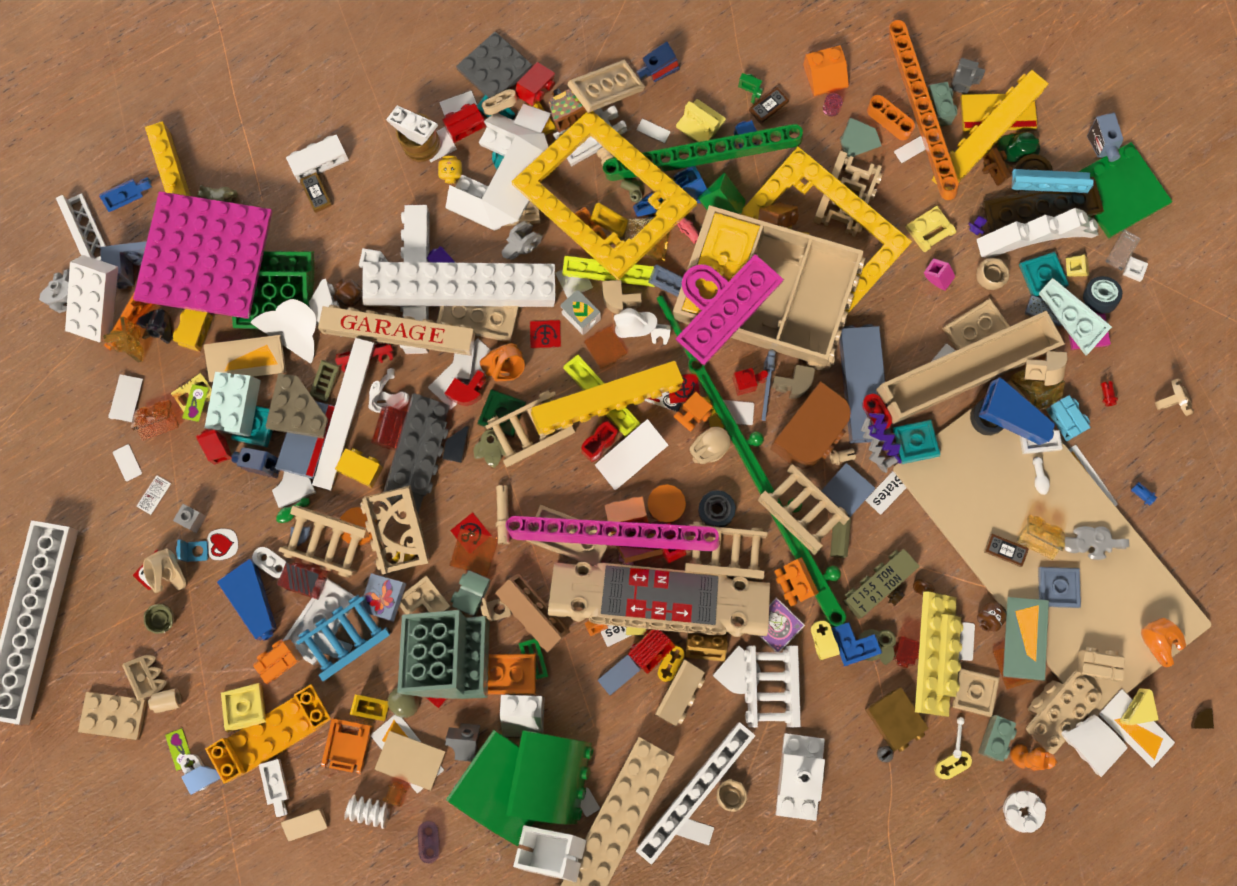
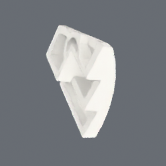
(1095, 744)

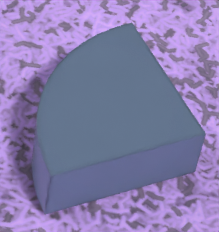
(306, 531)

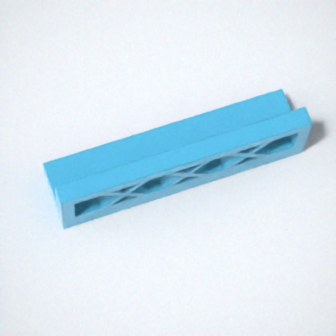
(1051, 181)

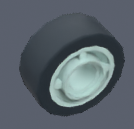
(1102, 294)

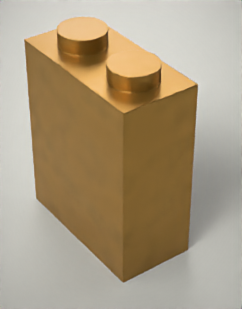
(897, 720)

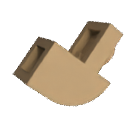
(615, 300)
(1050, 370)

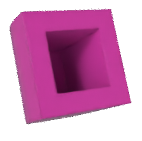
(939, 274)

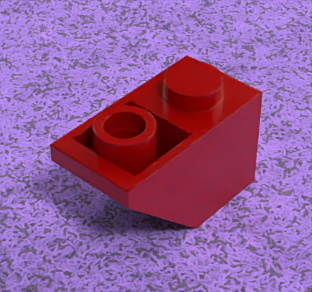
(214, 446)

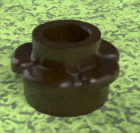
(895, 596)

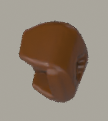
(922, 586)

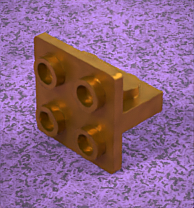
(706, 646)

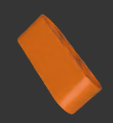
(888, 109)

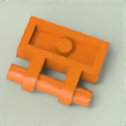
(800, 580)

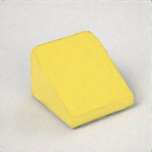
(1077, 266)

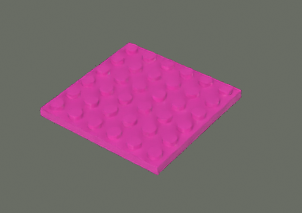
(203, 255)

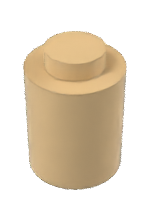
(165, 701)

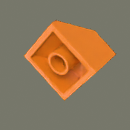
(826, 70)

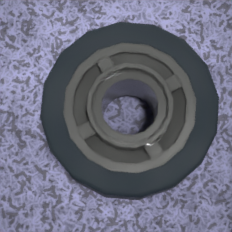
(716, 498)

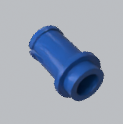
(1143, 493)

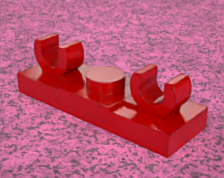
(379, 349)

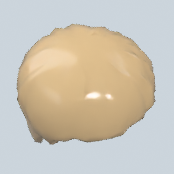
(992, 274)

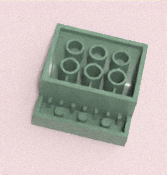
(444, 655)

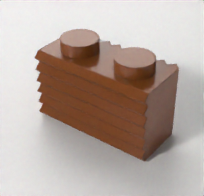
(779, 214)

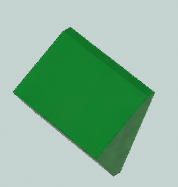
(723, 195)

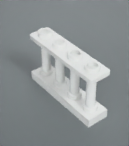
(789, 676)

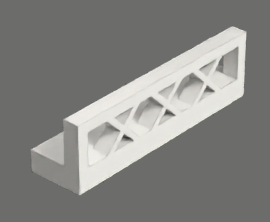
(76, 229)

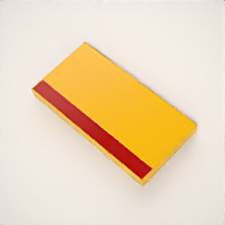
(976, 106)

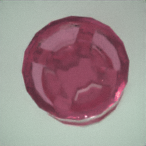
(830, 101)

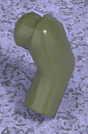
(634, 190)

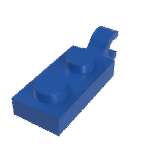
(124, 193)

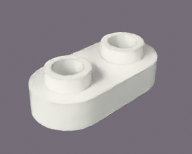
(271, 563)

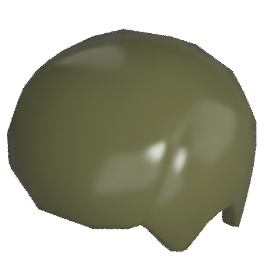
(158, 618)
(403, 705)

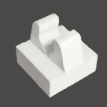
(663, 331)

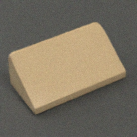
(304, 824)

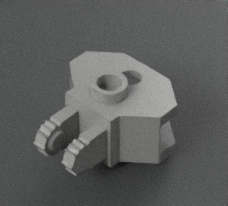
(521, 241)
(56, 292)

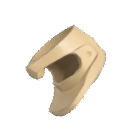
(710, 445)
(164, 565)

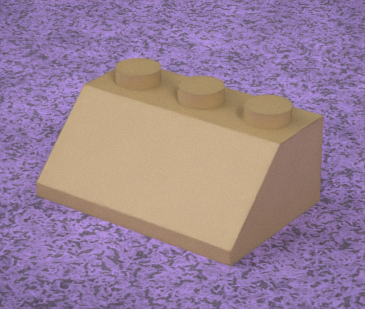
(680, 693)

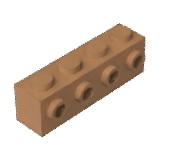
(532, 612)

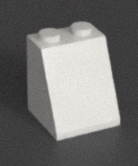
(521, 714)

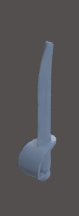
(769, 365)

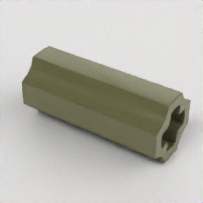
(840, 540)

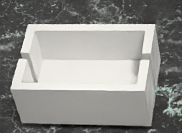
(553, 853)

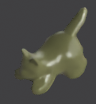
(222, 194)

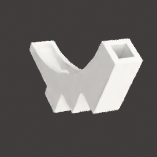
(1045, 228)

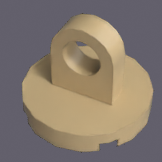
(1181, 397)

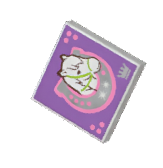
(782, 626)

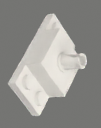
(800, 777)

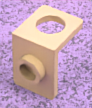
(488, 610)

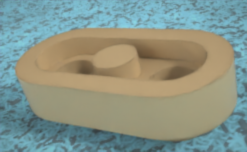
(499, 102)

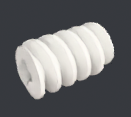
(367, 811)

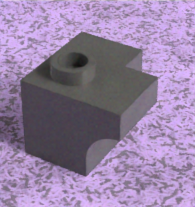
(965, 75)
(464, 741)

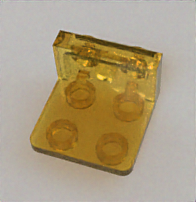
(1040, 395)

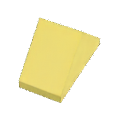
(1141, 709)

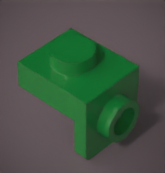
(752, 84)

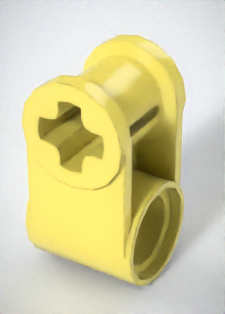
(825, 644)

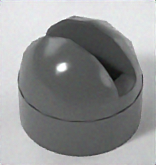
(882, 750)

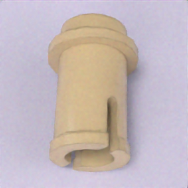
(841, 456)

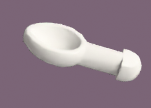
(1041, 481)

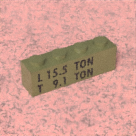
(880, 584)

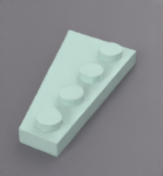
(1077, 318)

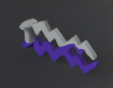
(876, 437)

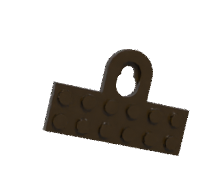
(1033, 204)

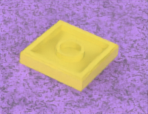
(243, 707)

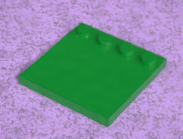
(1126, 190)

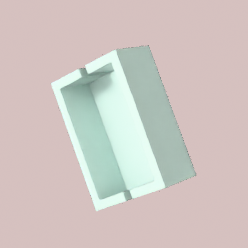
(232, 403)

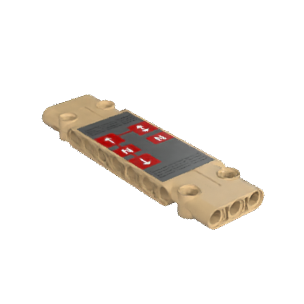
(659, 599)

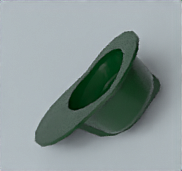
(1018, 146)

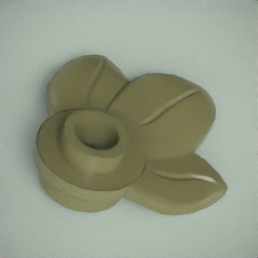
(490, 451)
(887, 648)

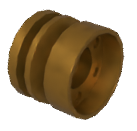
(420, 152)

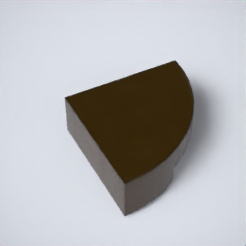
(1203, 720)

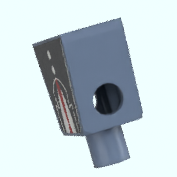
(1106, 137)

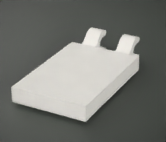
(591, 146)

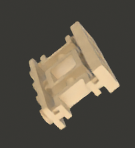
(853, 184)

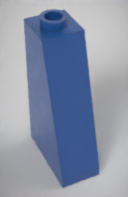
(1015, 413)
(249, 598)

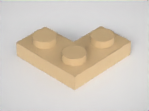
(423, 594)

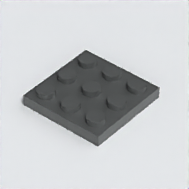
(494, 66)

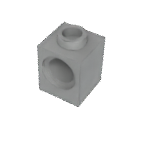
(189, 518)

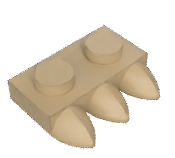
(142, 677)

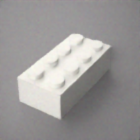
(91, 298)

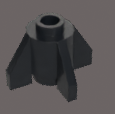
(156, 324)

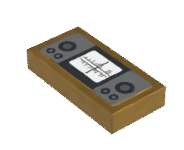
(315, 192)

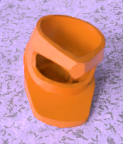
(503, 360)
(1159, 639)

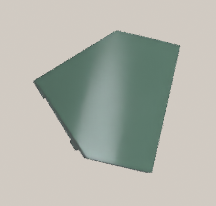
(859, 138)

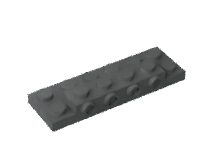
(418, 448)

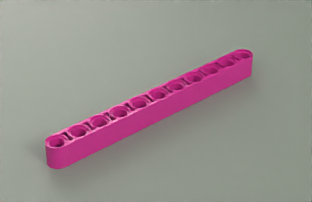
(619, 539)

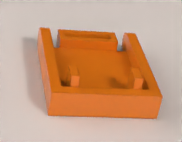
(346, 749)

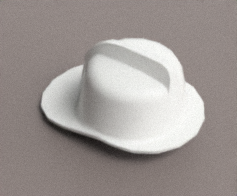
(633, 323)

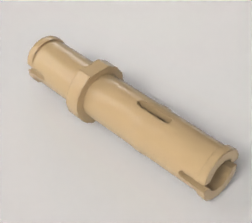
(502, 514)

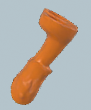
(1035, 760)

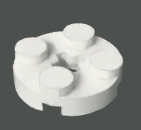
(1021, 800)

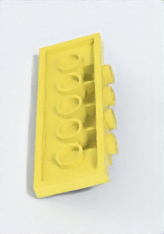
(938, 654)

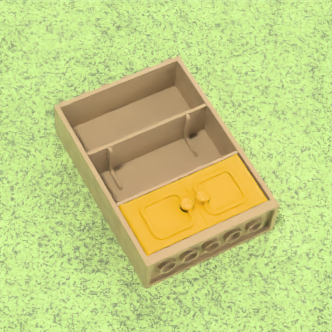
(814, 287)

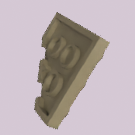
(295, 409)

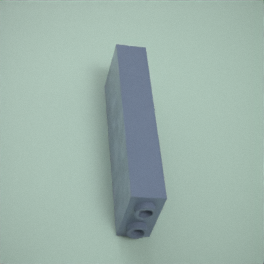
(861, 374)

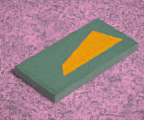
(1026, 638)

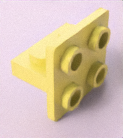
(700, 121)

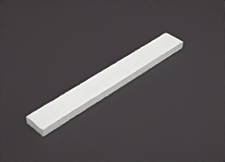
(343, 413)

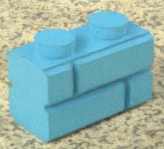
(1068, 417)

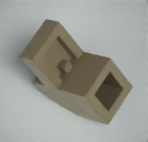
(798, 385)

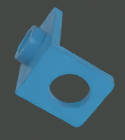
(185, 551)

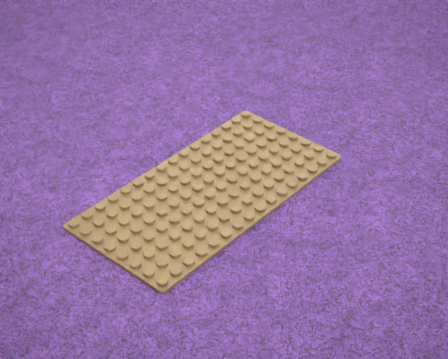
(989, 488)

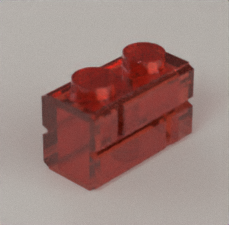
(389, 427)

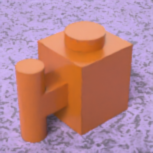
(696, 409)

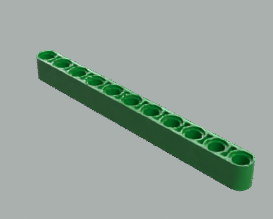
(712, 154)

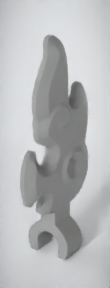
(1097, 537)

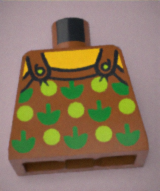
(565, 109)

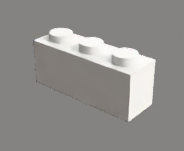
(317, 157)

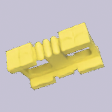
(186, 389)

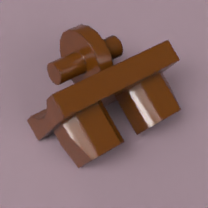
(996, 167)

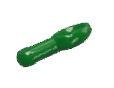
(284, 514)

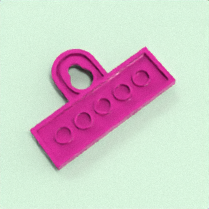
(728, 309)

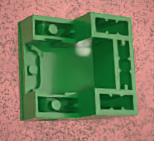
(549, 778)

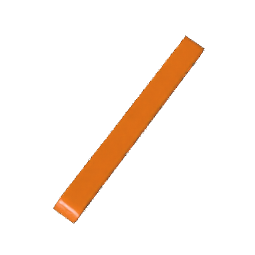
(925, 116)

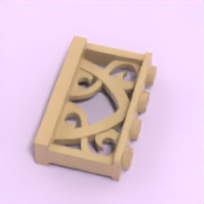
(406, 504)

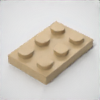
(112, 716)

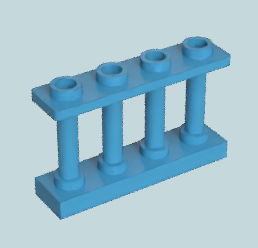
(361, 645)

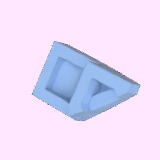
(200, 778)

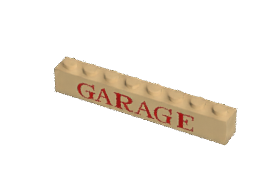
(396, 330)

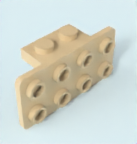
(1060, 709)

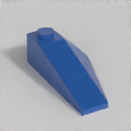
(687, 179)

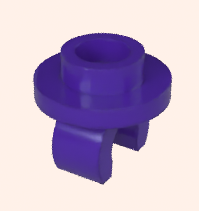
(978, 224)

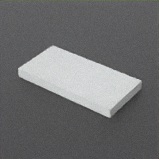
(330, 599)

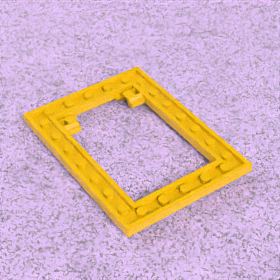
(800, 166)
(626, 253)

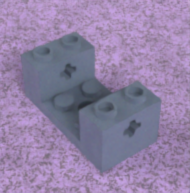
(124, 257)

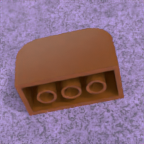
(813, 428)

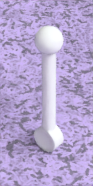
(957, 753)

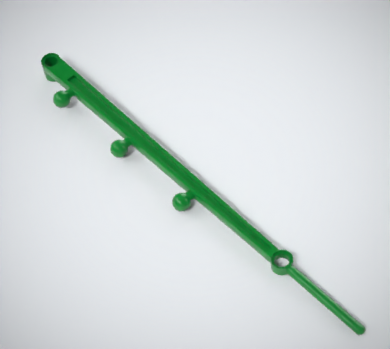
(825, 597)

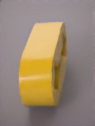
(675, 666)

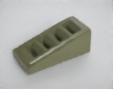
(334, 376)

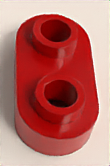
(879, 408)

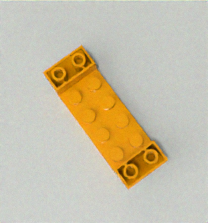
(263, 741)

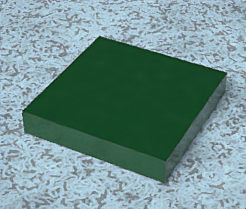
(500, 405)

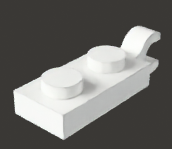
(274, 785)

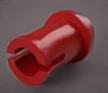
(1108, 394)

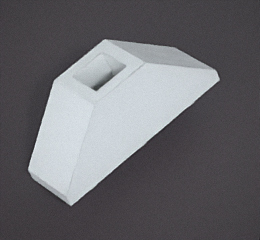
(411, 125)
(322, 297)

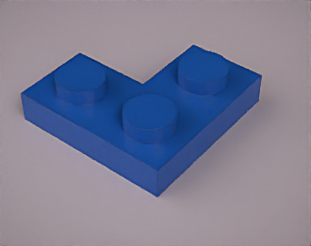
(852, 649)

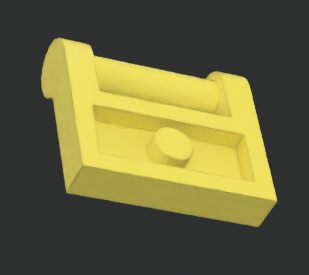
(928, 223)

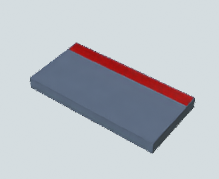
(301, 452)

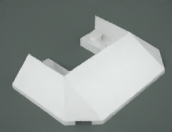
(500, 201)

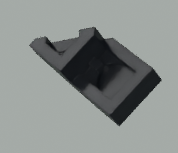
(455, 445)

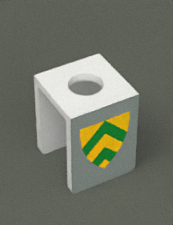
(580, 312)

